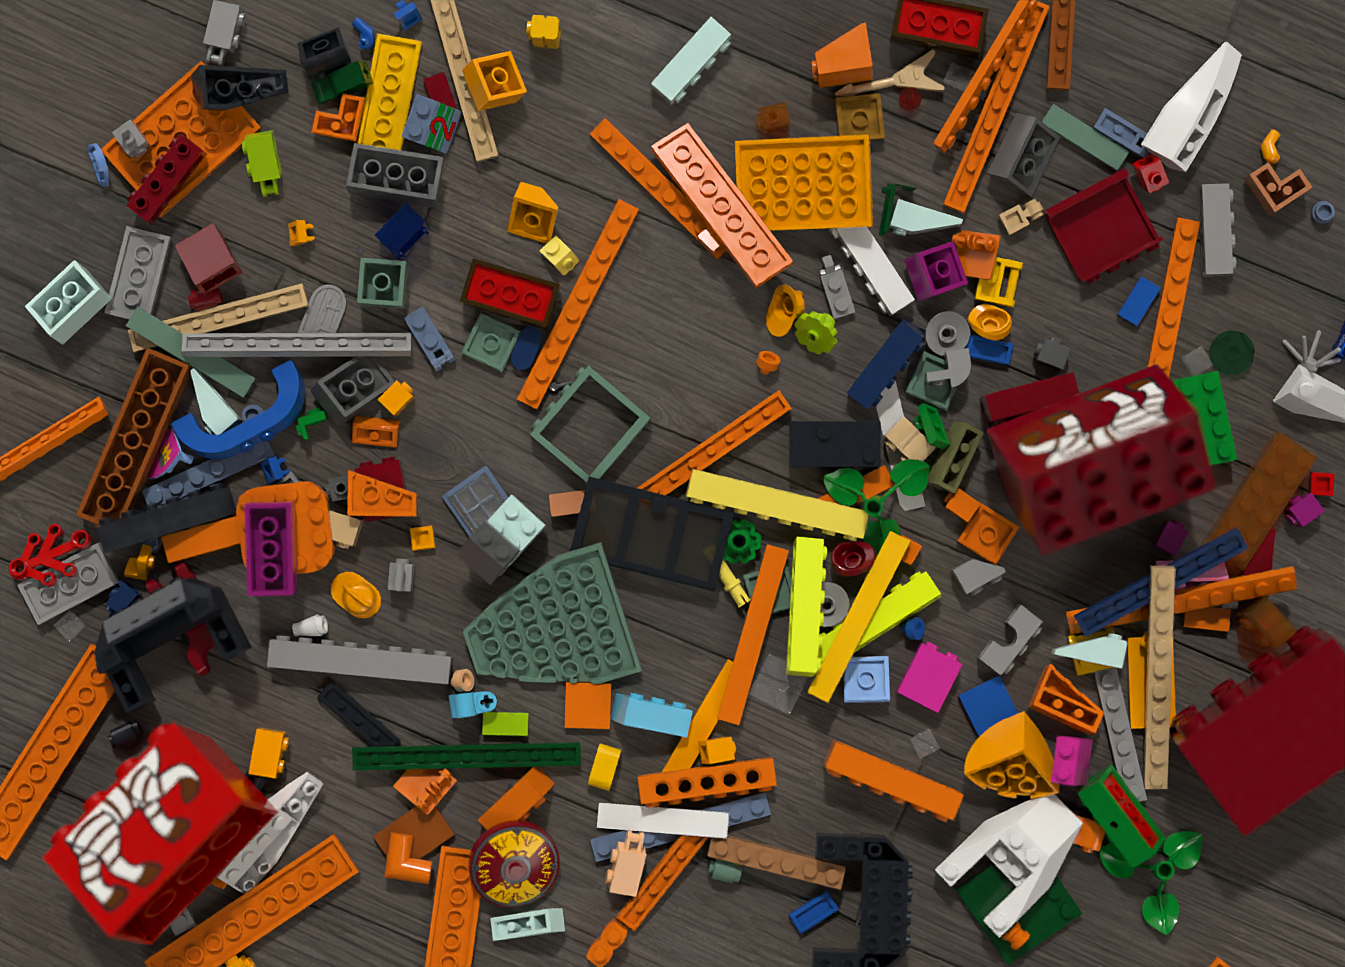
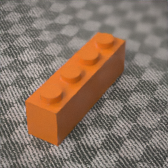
(201, 539)

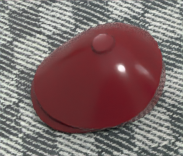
(852, 558)

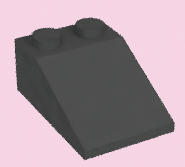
(352, 387)

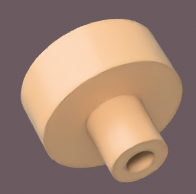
(462, 680)

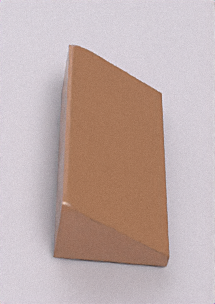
(566, 503)

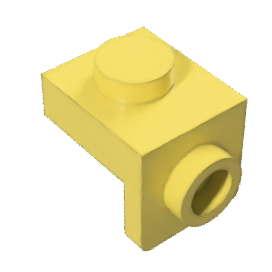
(559, 255)

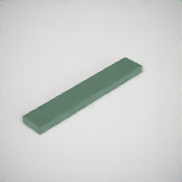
(171, 341)

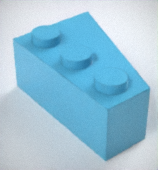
(651, 714)

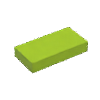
(505, 723)

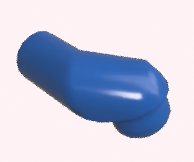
(366, 33)

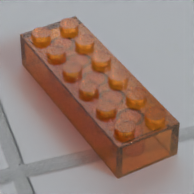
(1263, 495)

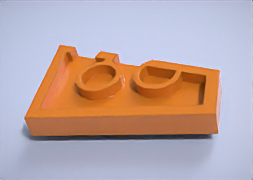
(378, 498)

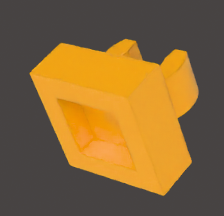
(297, 233)

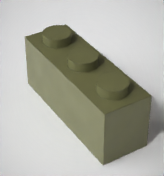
(954, 460)

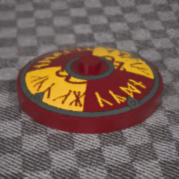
(513, 864)

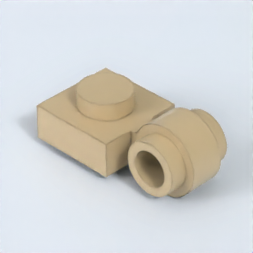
(1016, 219)

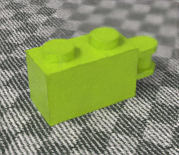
(263, 160)

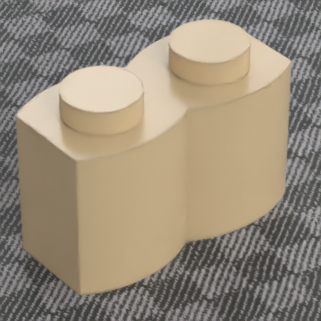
(907, 441)

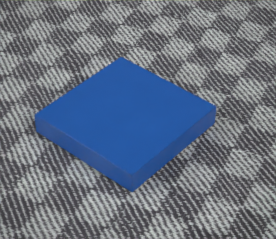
(987, 704)

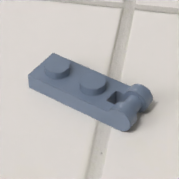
(1121, 132)
(429, 338)

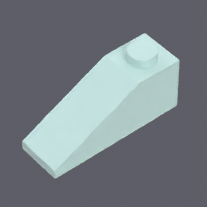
(915, 219)
(213, 407)
(1099, 650)
(527, 924)

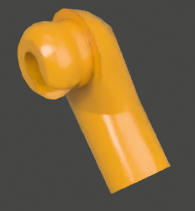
(1268, 147)

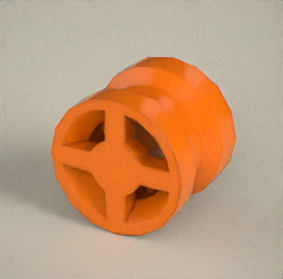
(1016, 936)

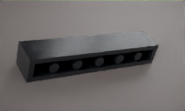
(165, 518)

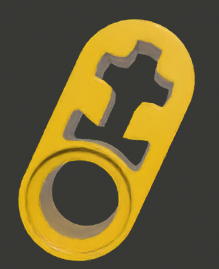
(604, 767)

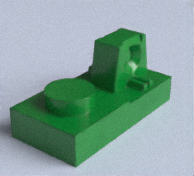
(931, 423)

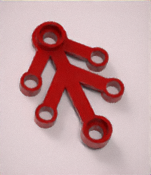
(47, 556)

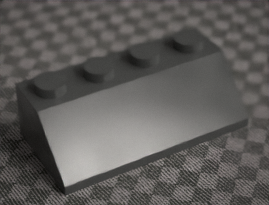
(395, 175)

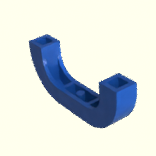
(253, 431)

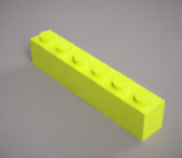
(805, 607)
(892, 610)

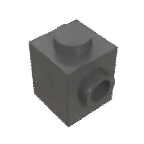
(1052, 353)
(338, 488)

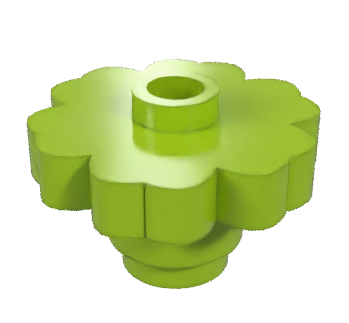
(816, 332)

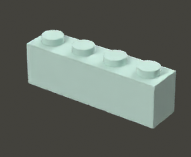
(691, 61)

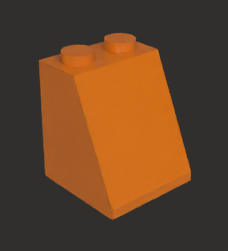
(844, 60)

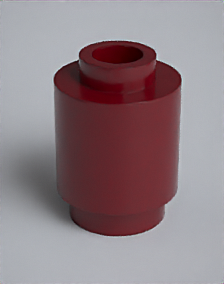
(202, 302)

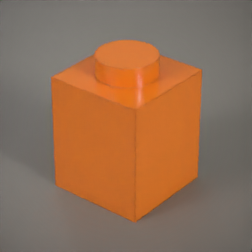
(961, 505)

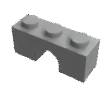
(1024, 627)

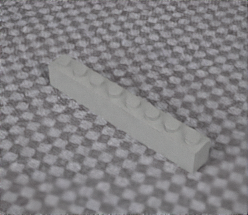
(360, 661)

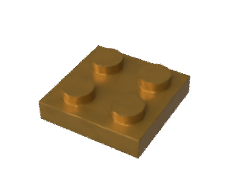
(860, 116)

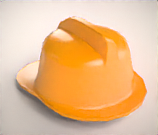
(784, 309)
(355, 595)

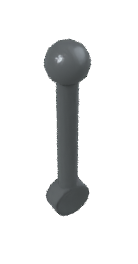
(554, 386)

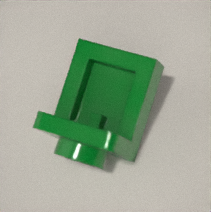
(313, 417)

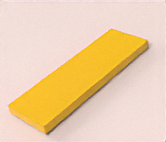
(391, 94)

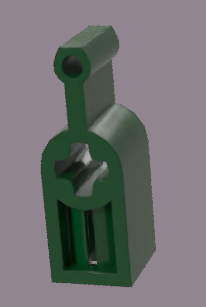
(343, 80)

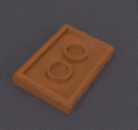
(427, 831)

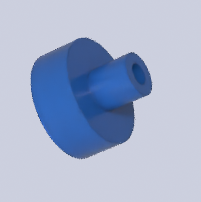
(914, 628)

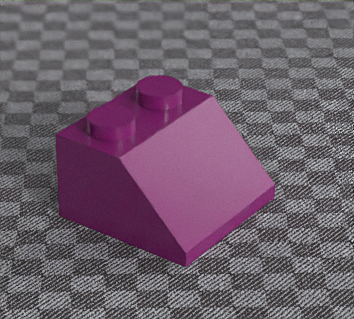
(935, 271)

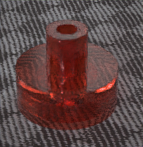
(907, 103)

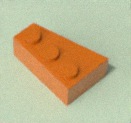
(1064, 703)

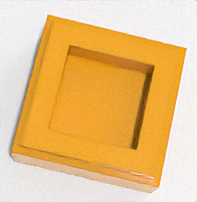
(422, 538)

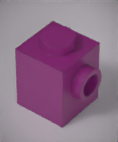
(1303, 510)

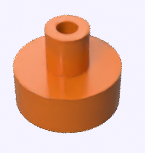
(768, 362)

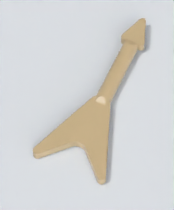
(909, 76)

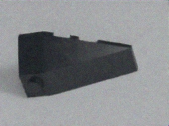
(232, 87)

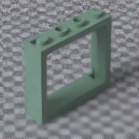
(567, 392)

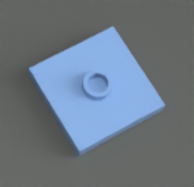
(867, 680)

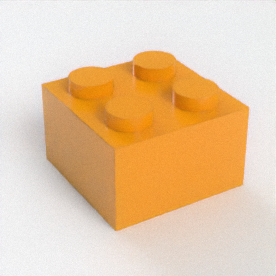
(494, 80)

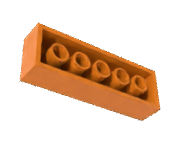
(889, 778)

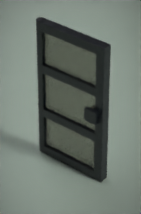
(654, 533)

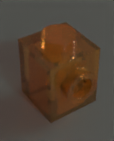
(773, 117)

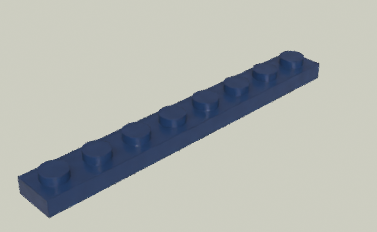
(1137, 593)

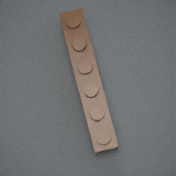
(777, 860)

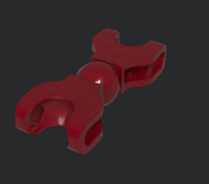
(199, 637)

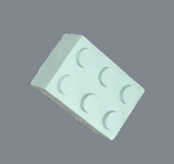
(68, 302)
(516, 524)

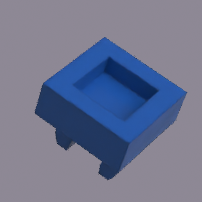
(407, 14)
(272, 469)

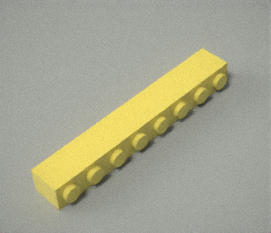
(777, 503)

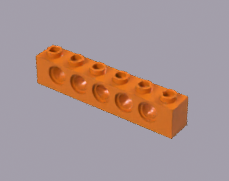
(648, 782)

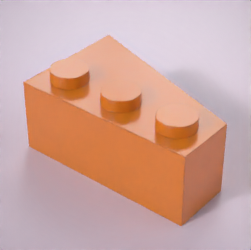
(519, 799)

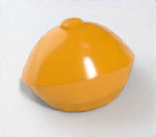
(990, 322)

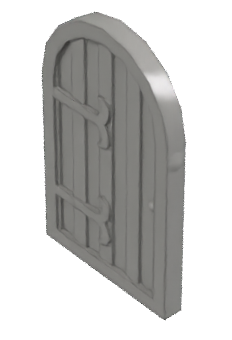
(324, 311)

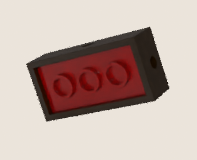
(940, 26)
(510, 294)

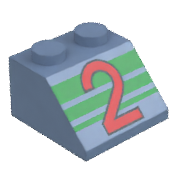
(431, 124)

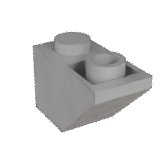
(975, 573)

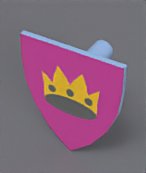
(168, 456)

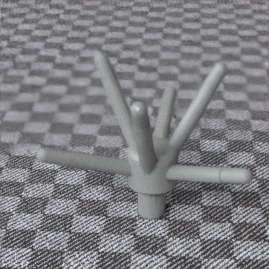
(1308, 361)

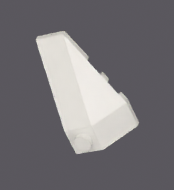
(1312, 396)

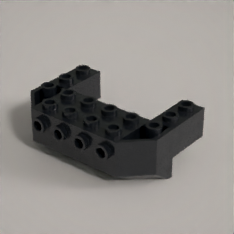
(156, 622)
(882, 900)

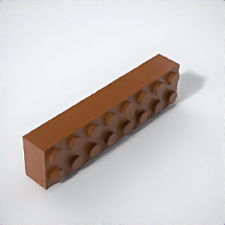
(135, 437)

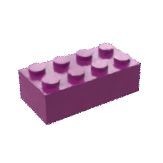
(271, 548)

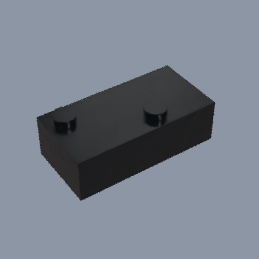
(834, 444)

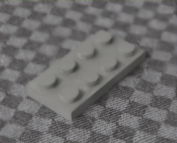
(138, 272)
(92, 578)

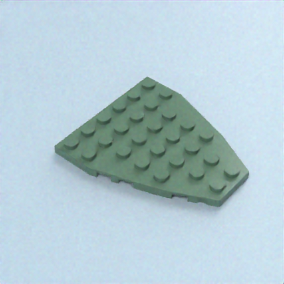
(557, 625)

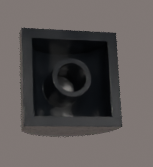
(324, 53)

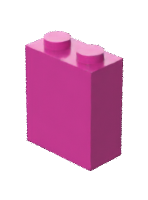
(929, 676)
(1071, 760)

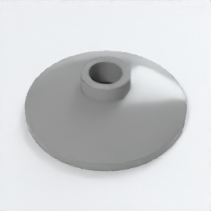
(958, 332)
(840, 604)

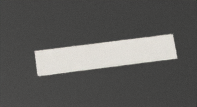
(889, 412)
(662, 820)

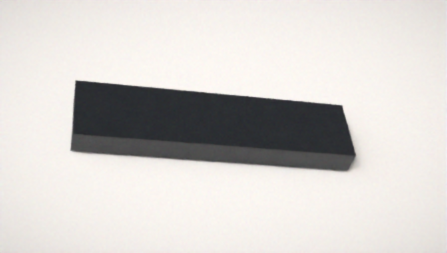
(357, 716)

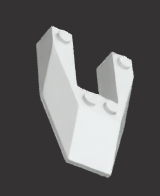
(1026, 846)

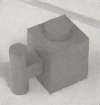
(401, 575)

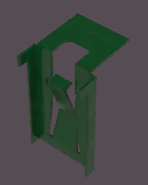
(888, 204)

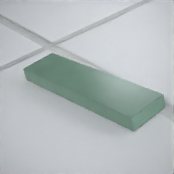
(1085, 137)

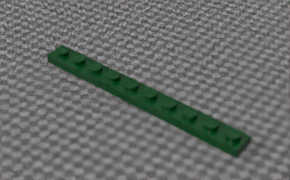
(466, 756)

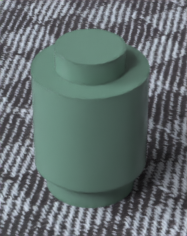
(724, 870)

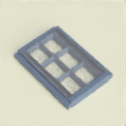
(475, 499)

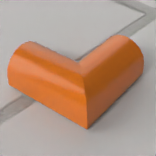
(345, 124)
(399, 863)

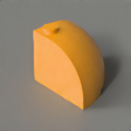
(1012, 759)

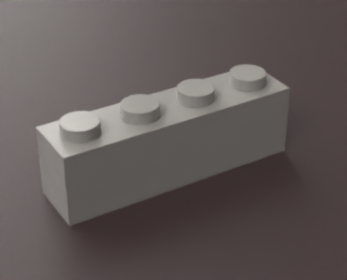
(1215, 230)

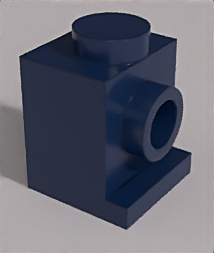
(122, 597)

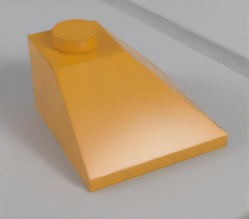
(532, 213)

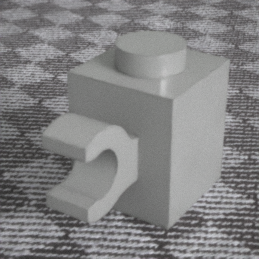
(131, 139)

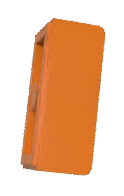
(375, 431)

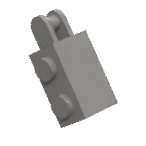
(223, 31)

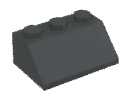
(1024, 154)

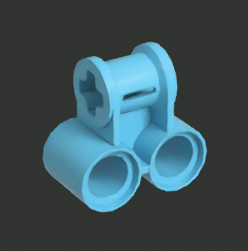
(469, 703)

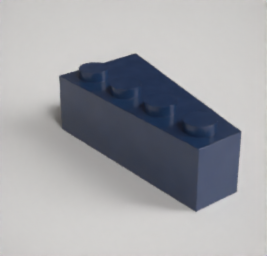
(886, 363)

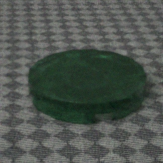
(1231, 352)

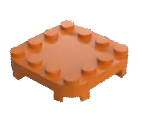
(312, 519)

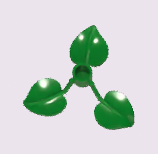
(847, 483)
(1183, 850)

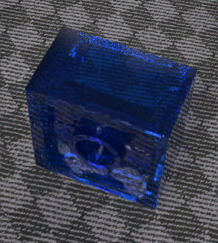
(402, 231)

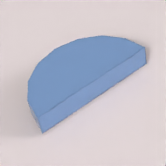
(99, 164)

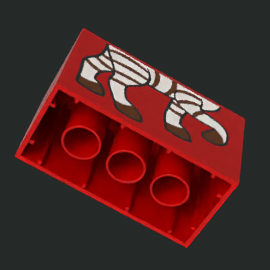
(158, 834)

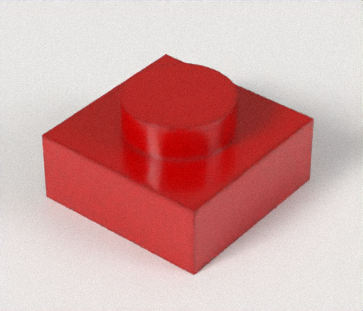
(1321, 483)

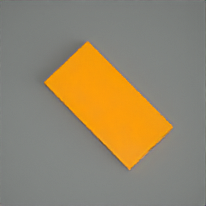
(1137, 683)

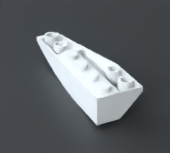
(1193, 111)
(268, 845)

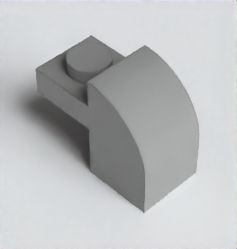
(957, 369)

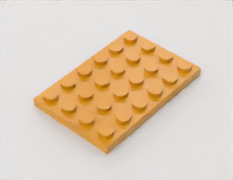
(807, 181)

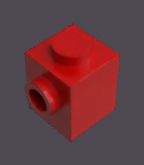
(1150, 173)

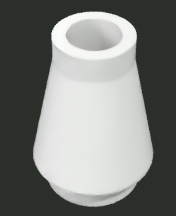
(311, 626)

